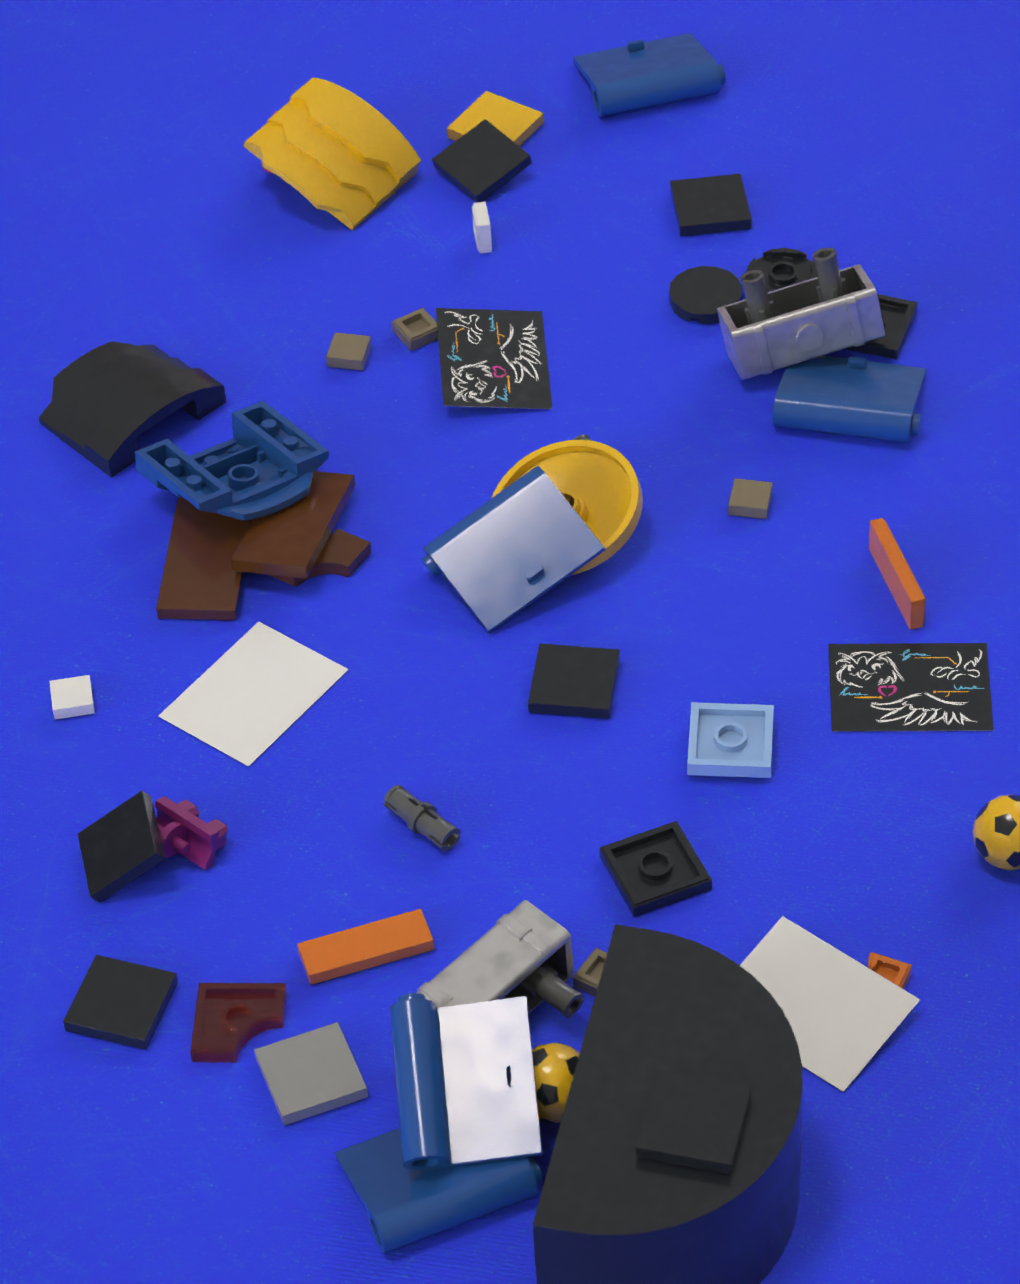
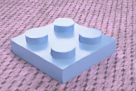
(730, 740)

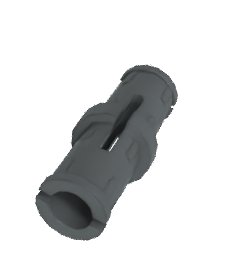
(422, 818)

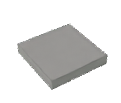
(311, 1073)

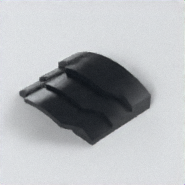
(120, 393)

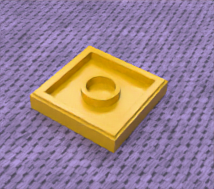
(509, 117)

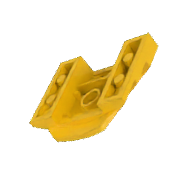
(335, 151)

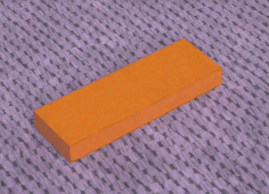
(897, 573)
(365, 946)

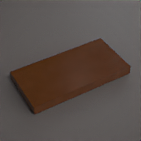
(293, 537)
(198, 566)

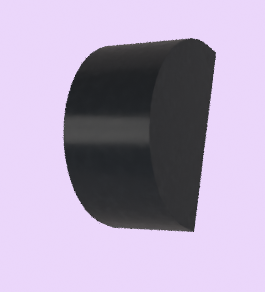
(654, 1221)

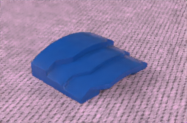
(246, 477)

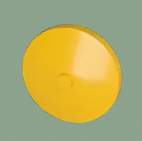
(595, 483)

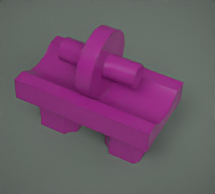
(187, 834)

